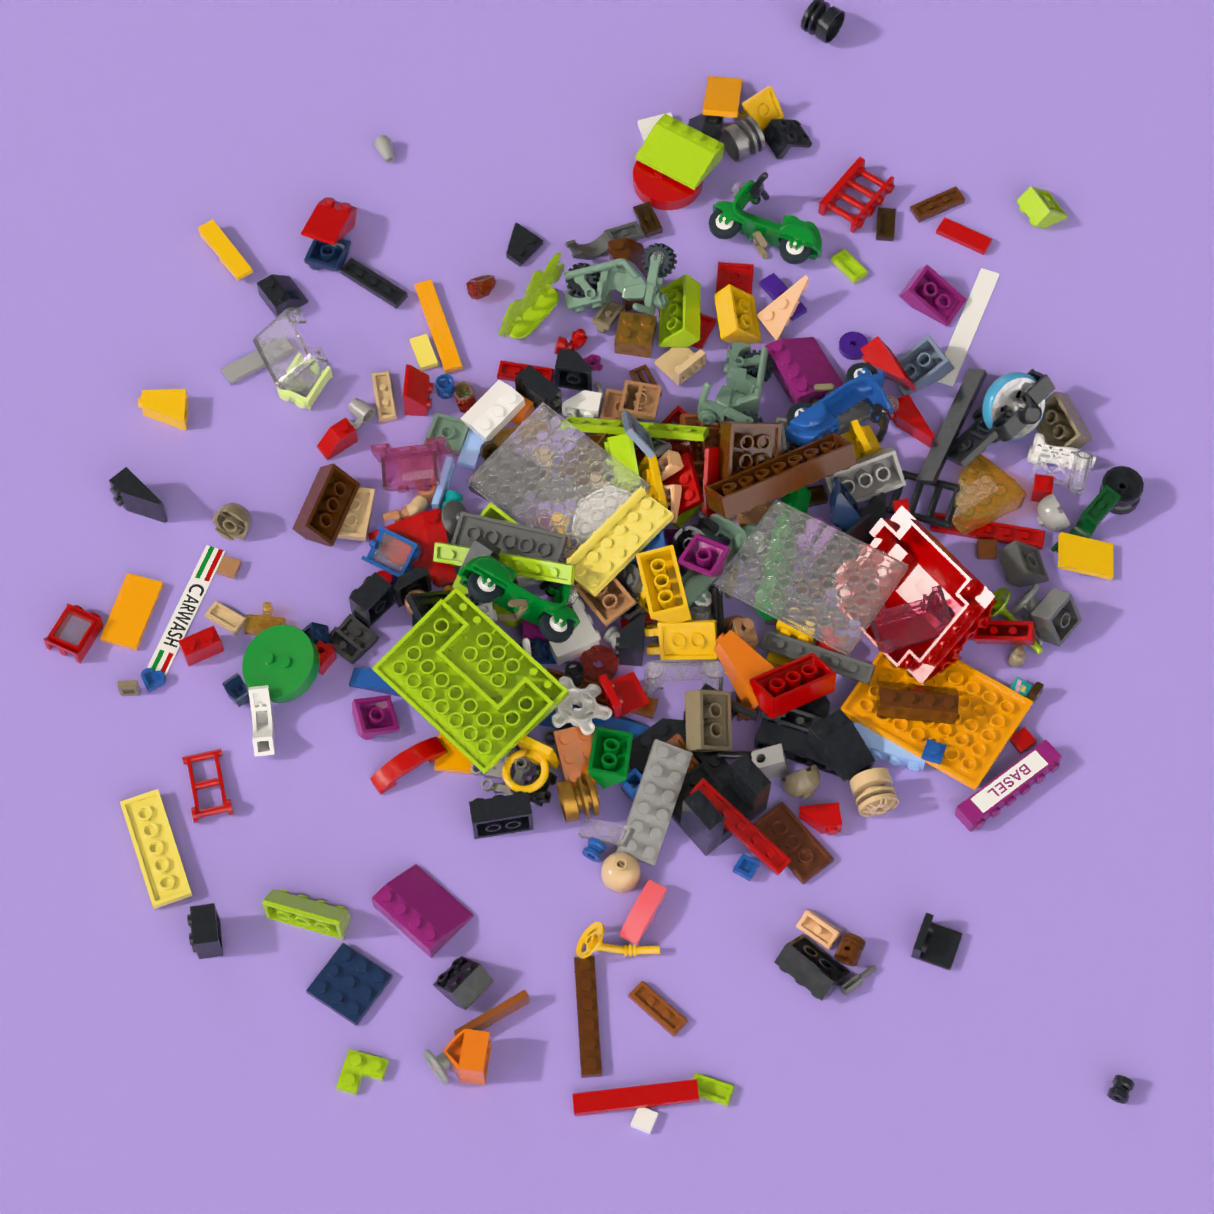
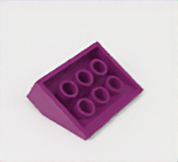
(801, 365)
(421, 909)

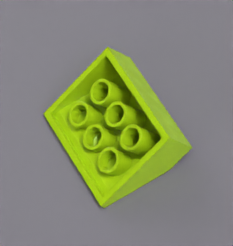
(680, 151)

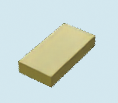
(423, 352)

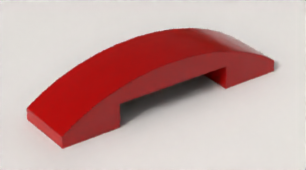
(405, 762)

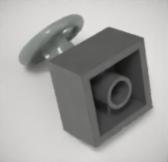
(1053, 615)

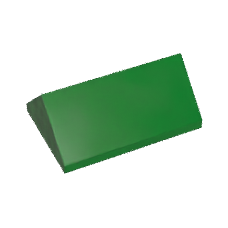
(609, 756)

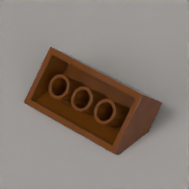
(631, 251)
(326, 505)
(917, 702)

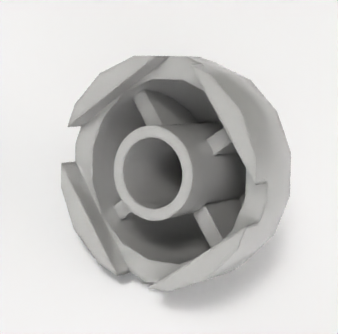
(1051, 514)

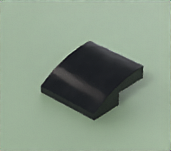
(352, 639)

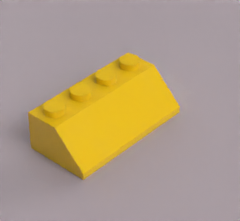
(663, 585)

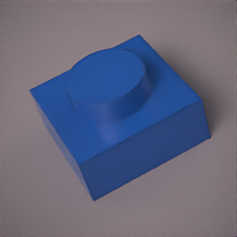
(933, 751)
(746, 867)

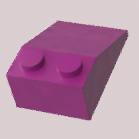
(932, 296)

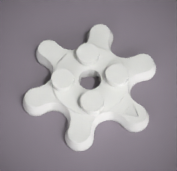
(588, 708)

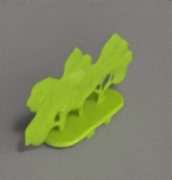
(540, 298)

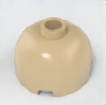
(621, 872)

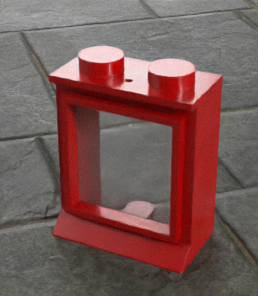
(74, 632)

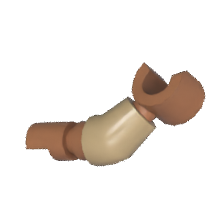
(416, 506)

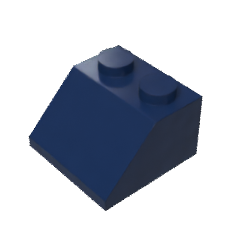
(843, 507)

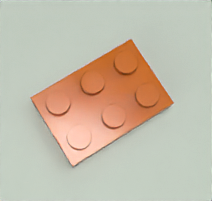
(573, 753)

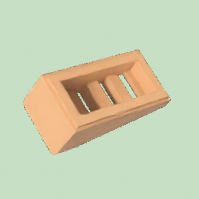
(670, 463)
(675, 497)

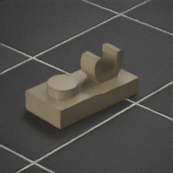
(607, 316)

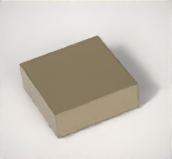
(129, 688)

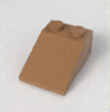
(609, 603)

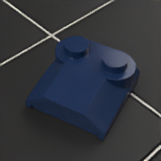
(327, 256)

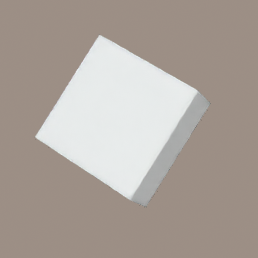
(644, 1120)

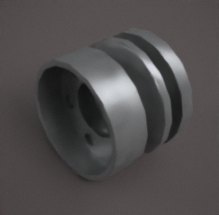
(743, 139)

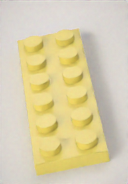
(156, 849)

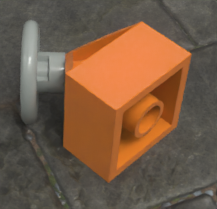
(467, 1056)

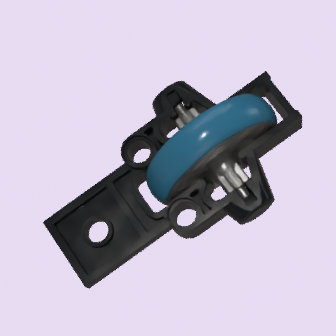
(1024, 402)

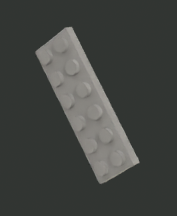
(656, 800)

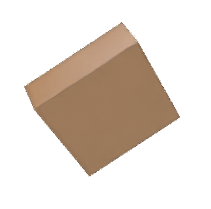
(229, 567)

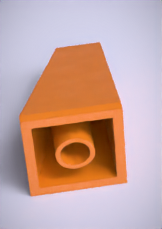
(741, 665)

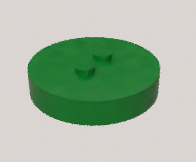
(282, 660)

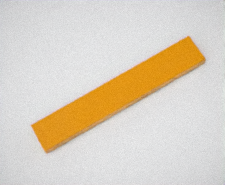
(438, 326)

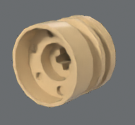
(874, 792)

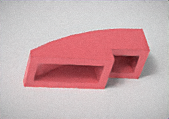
(643, 912)

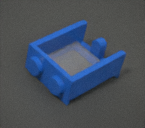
(392, 552)

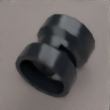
(573, 669)
(1120, 1089)

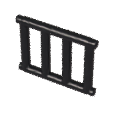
(929, 517)

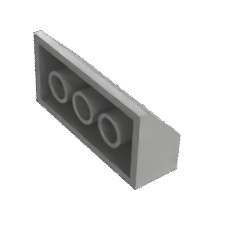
(870, 475)

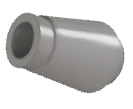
(384, 147)

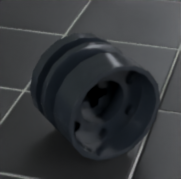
(822, 20)

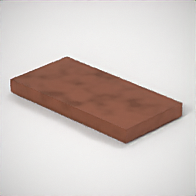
(795, 841)

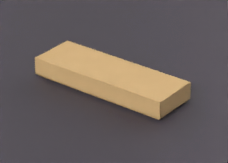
(384, 396)

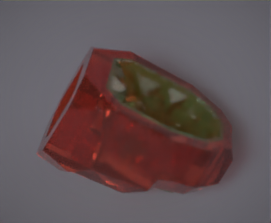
(480, 286)
(464, 396)

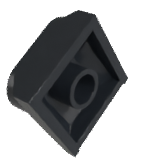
(412, 580)

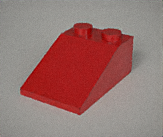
(330, 221)
(883, 359)

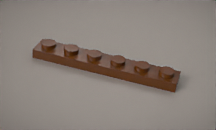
(588, 1017)

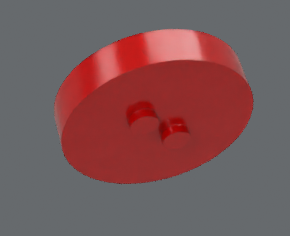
(661, 190)

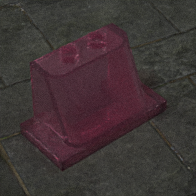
(411, 466)

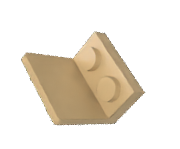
(681, 363)

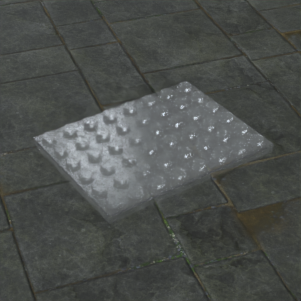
(555, 478)
(812, 576)

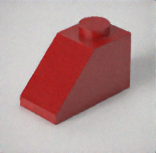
(337, 439)
(822, 817)

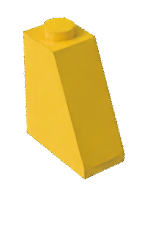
(166, 406)

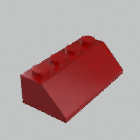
(793, 685)

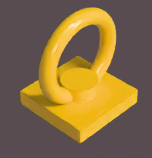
(537, 754)

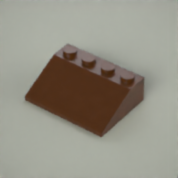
(747, 445)

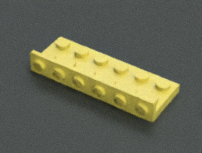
(618, 541)

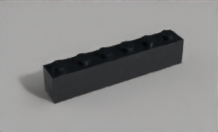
(794, 745)

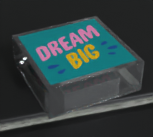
(1021, 686)

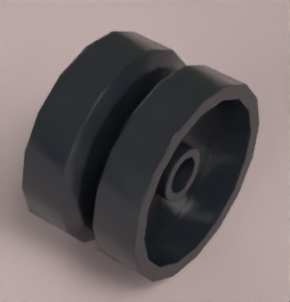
(1127, 484)

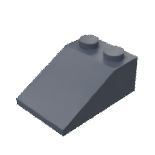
(924, 365)

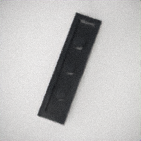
(374, 283)

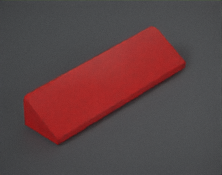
(711, 471)

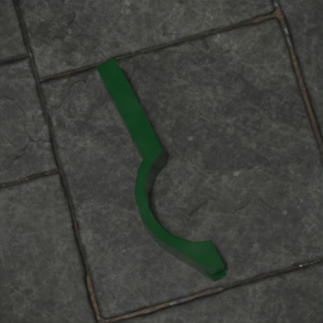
(1094, 514)

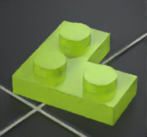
(358, 1065)

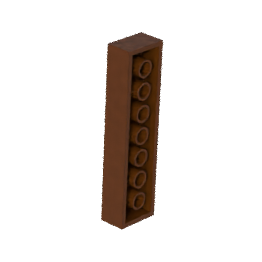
(780, 475)

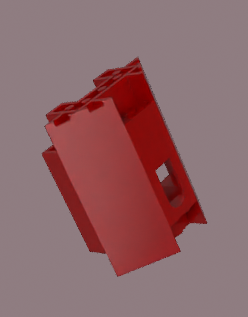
(928, 567)

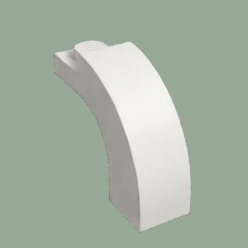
(262, 721)

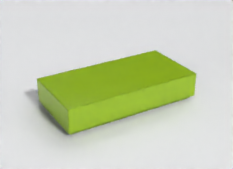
(849, 266)
(714, 1090)

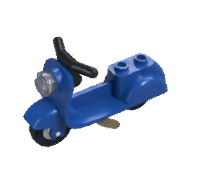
(819, 419)

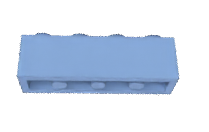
(887, 750)

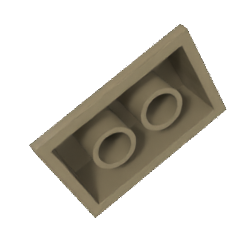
(1062, 423)
(708, 720)

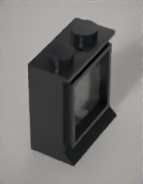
(538, 389)

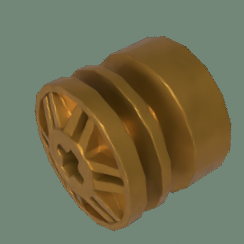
(578, 798)

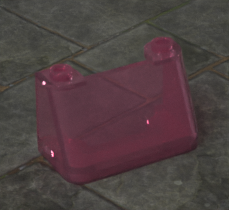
(911, 622)

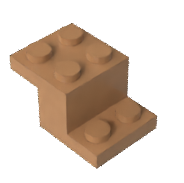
(637, 397)

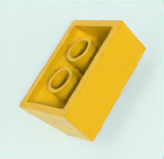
(737, 316)

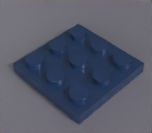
(349, 984)

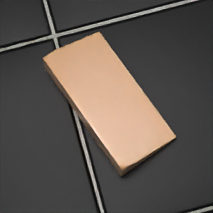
(819, 928)

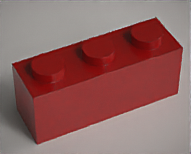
(1007, 633)

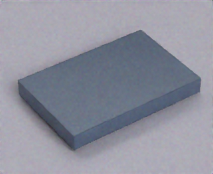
(638, 434)

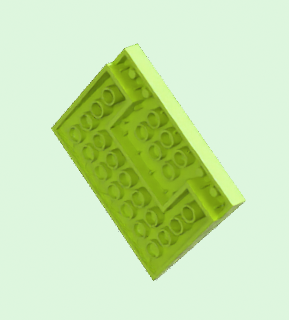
(470, 680)

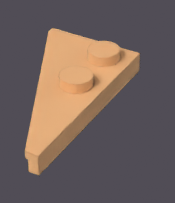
(778, 313)

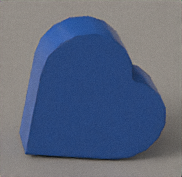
(153, 679)

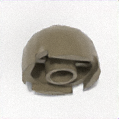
(232, 521)
(802, 782)

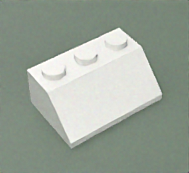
(493, 410)

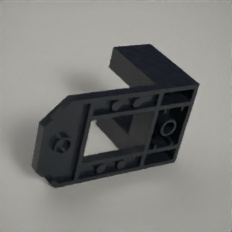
(742, 780)

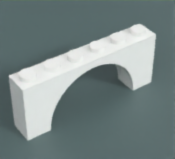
(582, 637)

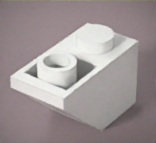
(583, 404)

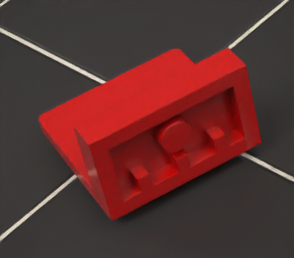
(623, 694)

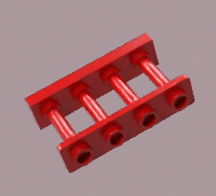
(848, 181)

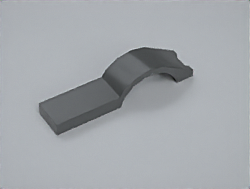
(600, 246)

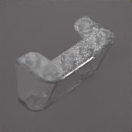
(286, 354)

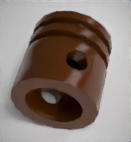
(850, 947)

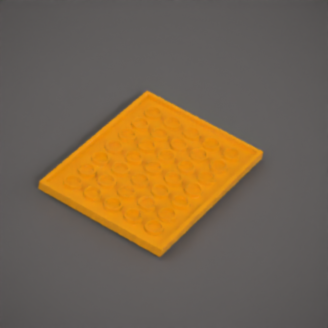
(982, 729)

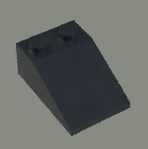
(135, 496)
(840, 745)

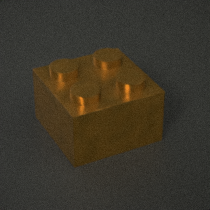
(635, 334)

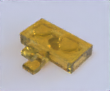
(257, 623)

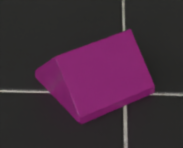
(704, 556)

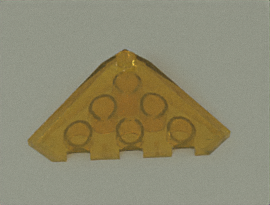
(984, 495)

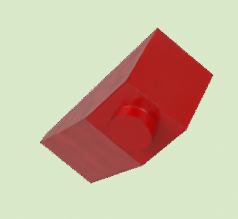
(911, 421)

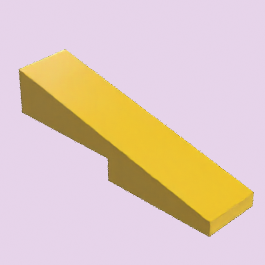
(225, 250)

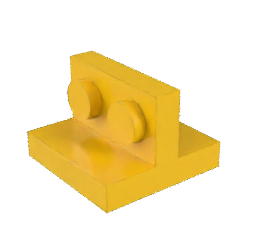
(762, 107)
(862, 439)

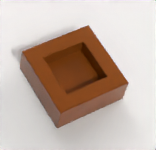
(986, 549)

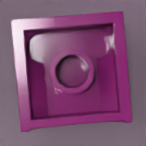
(374, 716)

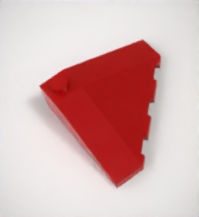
(425, 530)

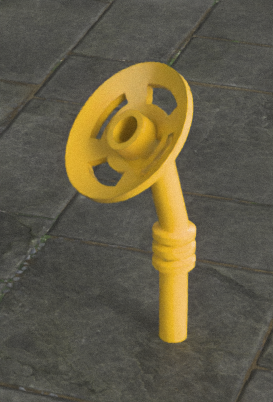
(594, 942)

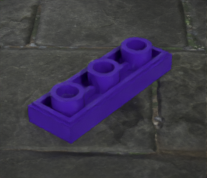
(774, 288)

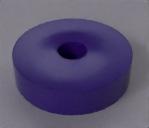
(849, 339)

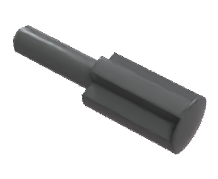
(855, 981)

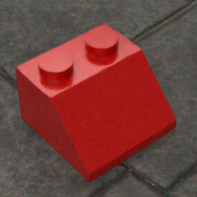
(416, 392)

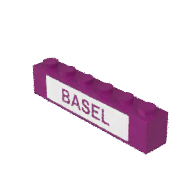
(1008, 785)

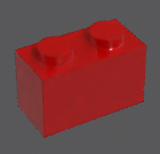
(201, 645)

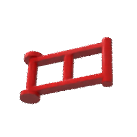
(227, 805)

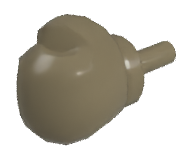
(1017, 656)

